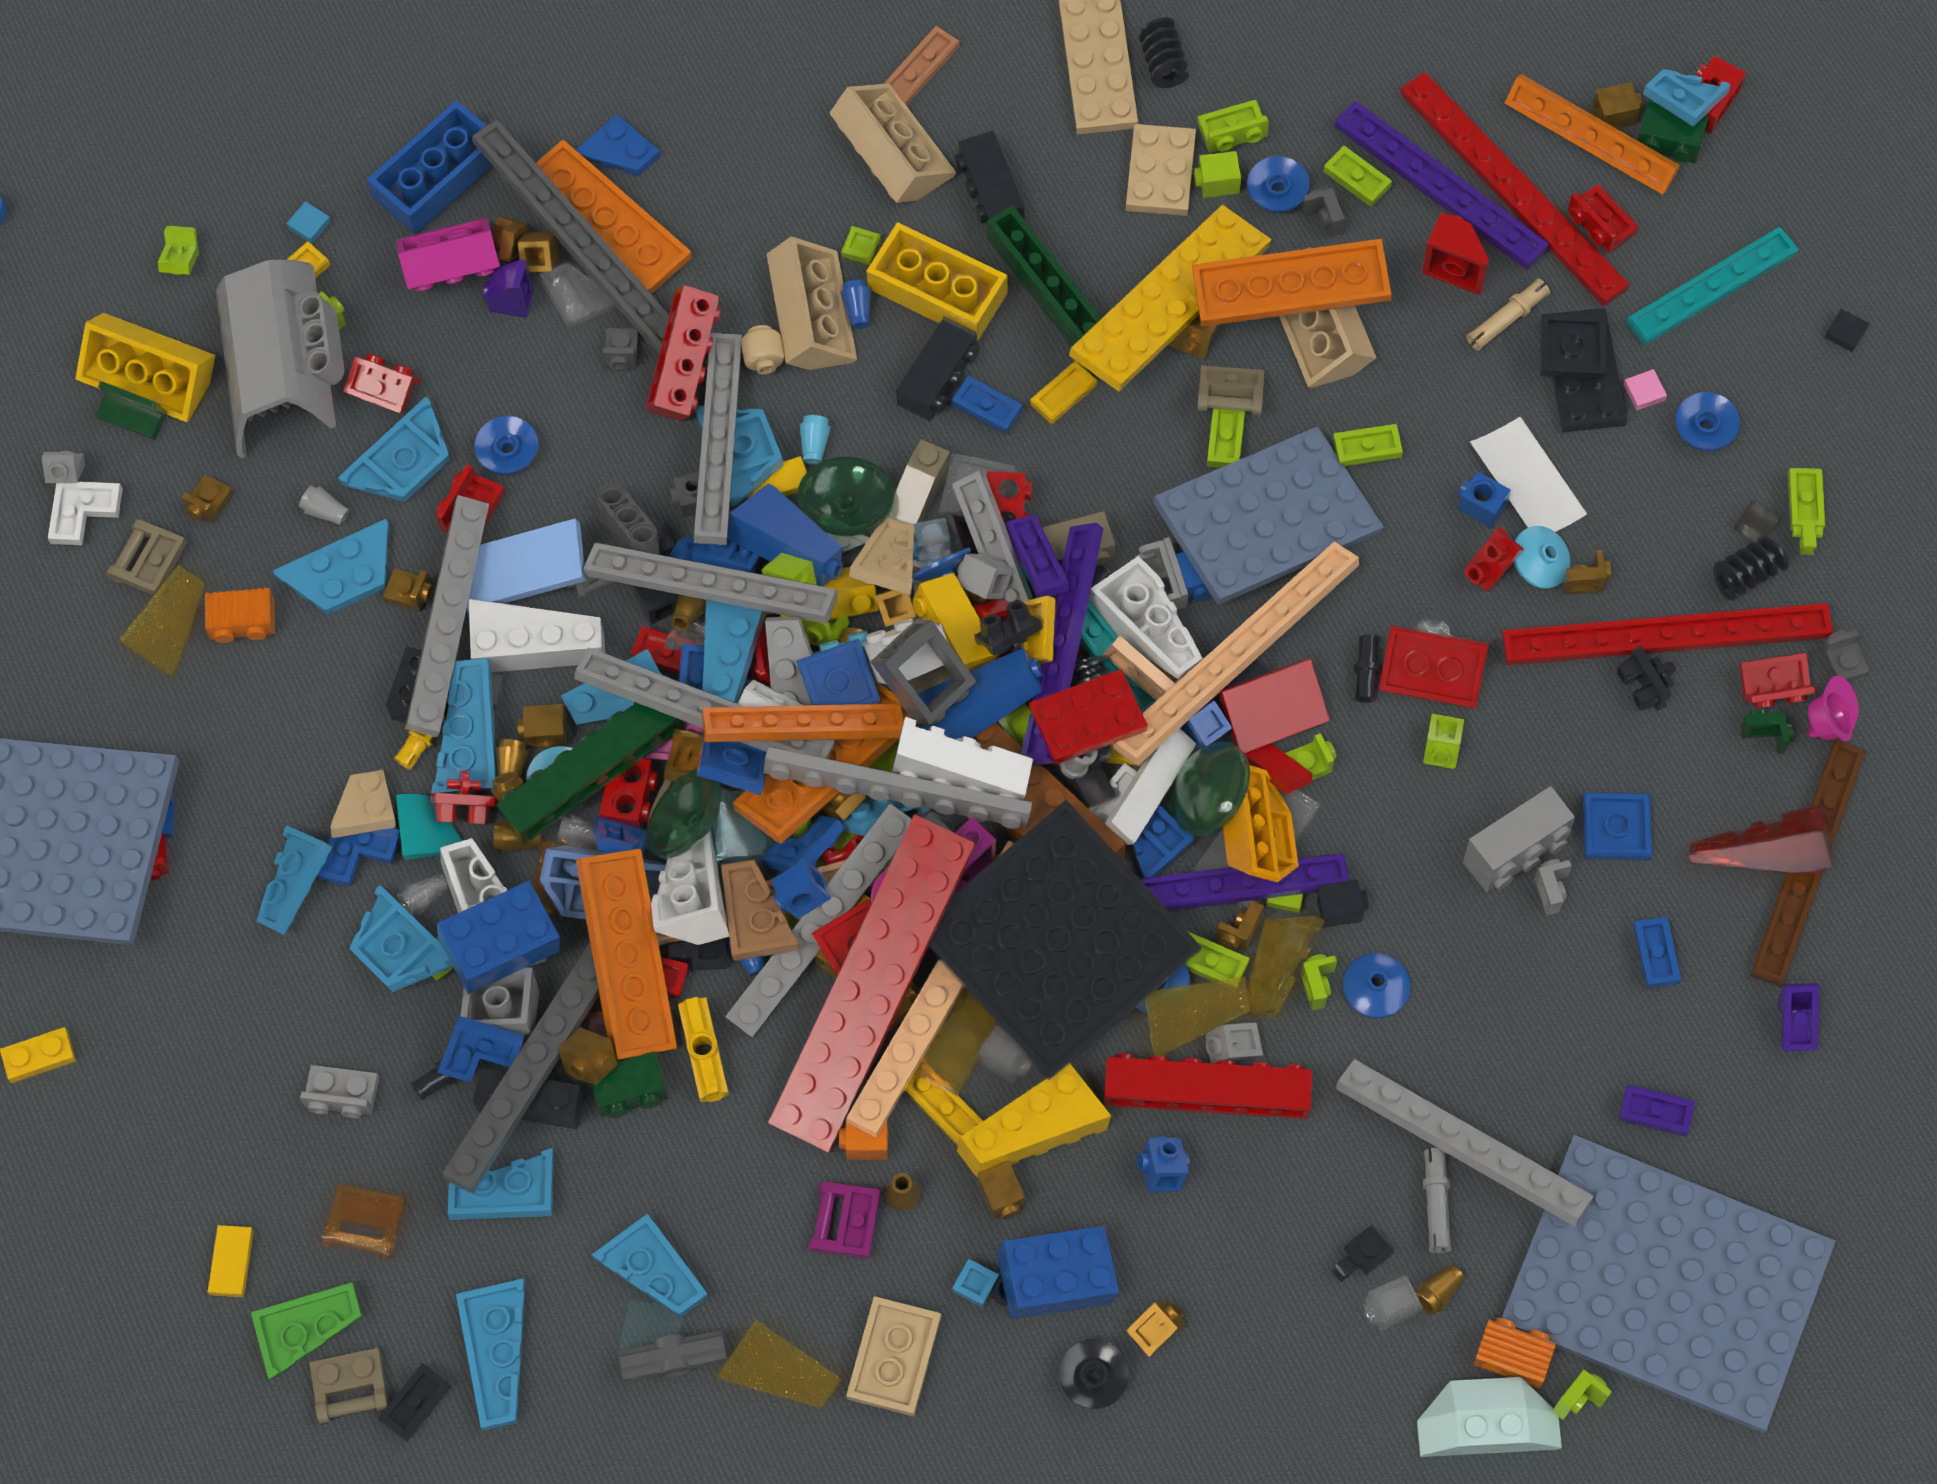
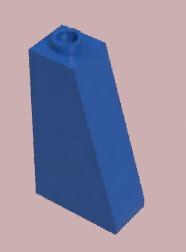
(774, 525)
(997, 692)

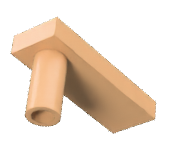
(1139, 668)

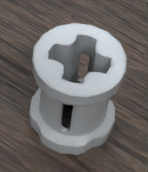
(1079, 765)

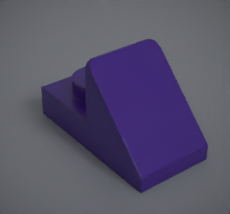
(1799, 1016)

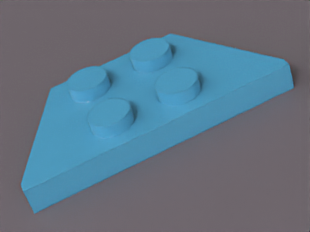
(754, 452)
(401, 457)
(342, 570)
(397, 945)

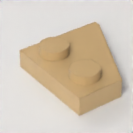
(363, 806)

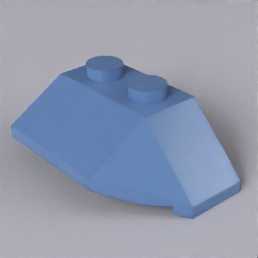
(562, 882)

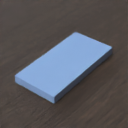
(529, 564)

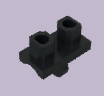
(1007, 634)
(1653, 677)

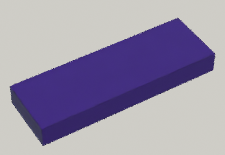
(1037, 556)

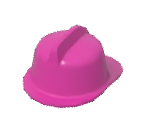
(1834, 712)

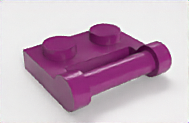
(855, 1224)

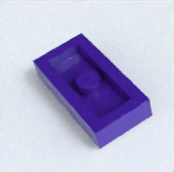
(1656, 1110)

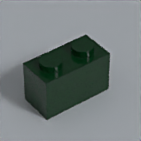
(1671, 134)
(631, 1085)

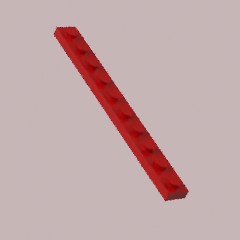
(1514, 189)
(1667, 634)

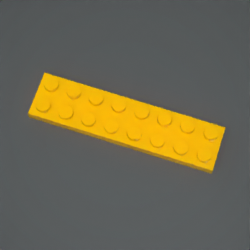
(1163, 301)

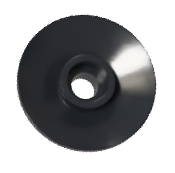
(1098, 1357)

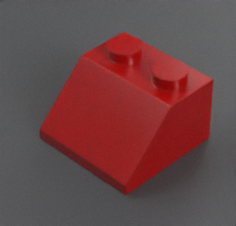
(1456, 254)

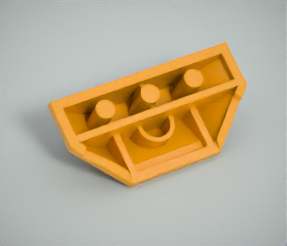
(1261, 832)

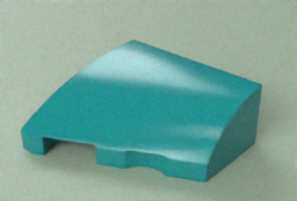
(419, 830)

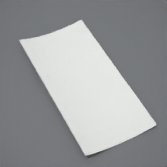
(1534, 482)

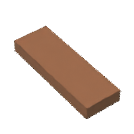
(922, 64)

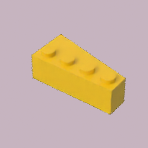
(1037, 1121)

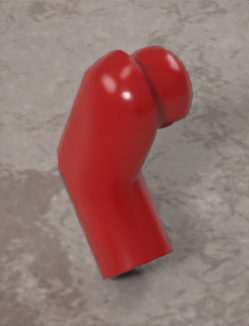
(832, 856)

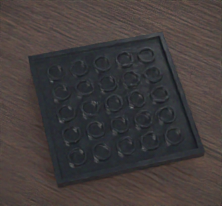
(1059, 940)

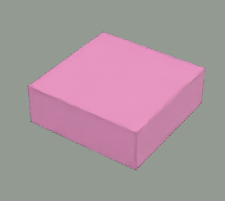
(1645, 389)

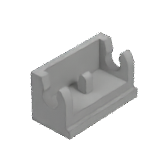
(1163, 561)

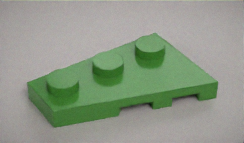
(302, 1325)

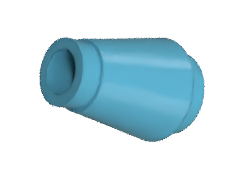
(814, 437)

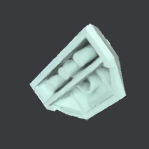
(1488, 1418)

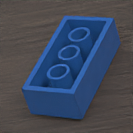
(431, 169)

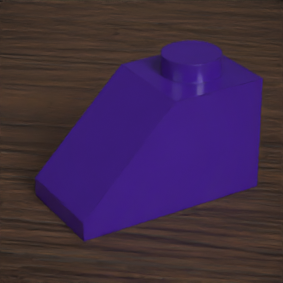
(510, 290)

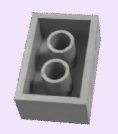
(1519, 840)

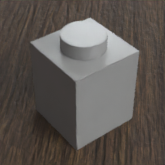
(984, 576)

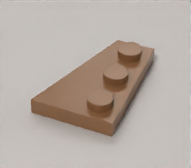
(752, 914)

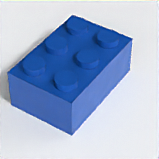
(498, 937)
(1057, 1272)

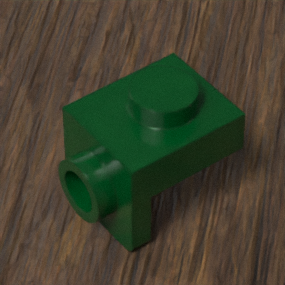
(1768, 724)

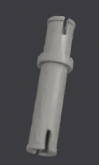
(1437, 1200)

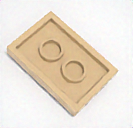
(1160, 169)
(894, 1356)

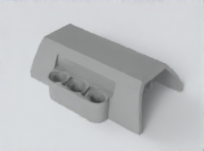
(278, 343)

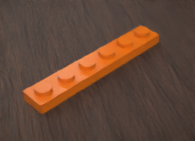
(1592, 134)
(802, 722)

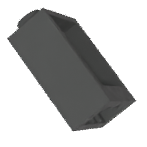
(901, 649)

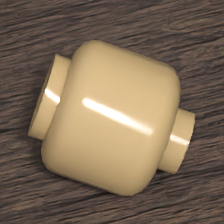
(762, 349)

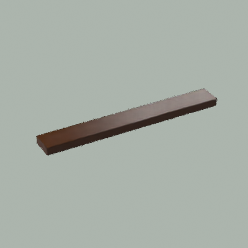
(1800, 888)

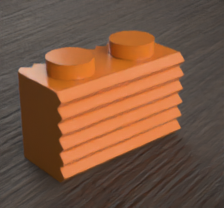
(239, 614)
(1515, 1352)

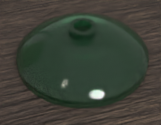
(848, 485)
(1209, 788)
(683, 815)

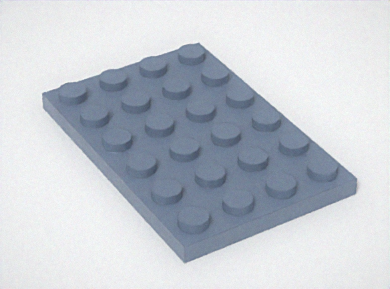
(1267, 514)

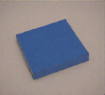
(838, 676)
(733, 765)
(1617, 826)

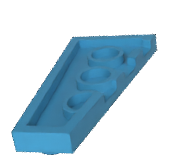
(729, 647)
(468, 728)
(493, 1344)

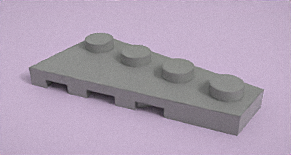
(785, 645)

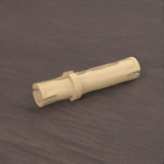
(1518, 306)

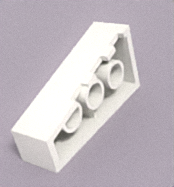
(530, 637)
(960, 762)
(469, 875)

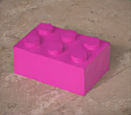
(447, 254)

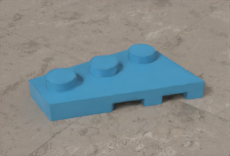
(594, 704)
(295, 874)
(509, 1192)
(652, 1266)

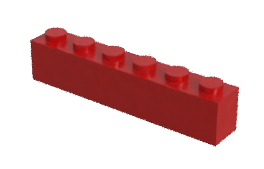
(1208, 1086)

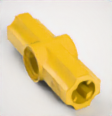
(708, 1067)

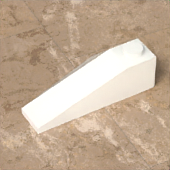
(1142, 614)
(691, 897)

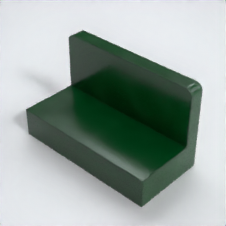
(130, 411)

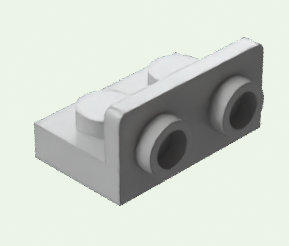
(340, 1091)

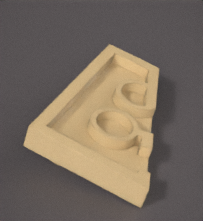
(887, 557)

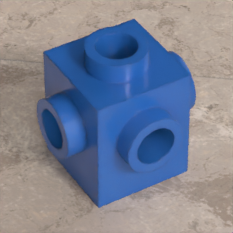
(1163, 1164)

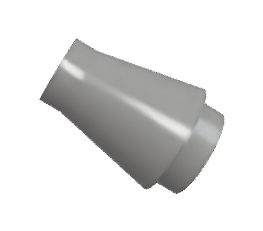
(322, 505)

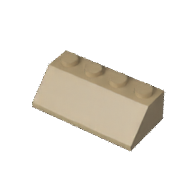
(891, 141)
(810, 305)
(1328, 344)

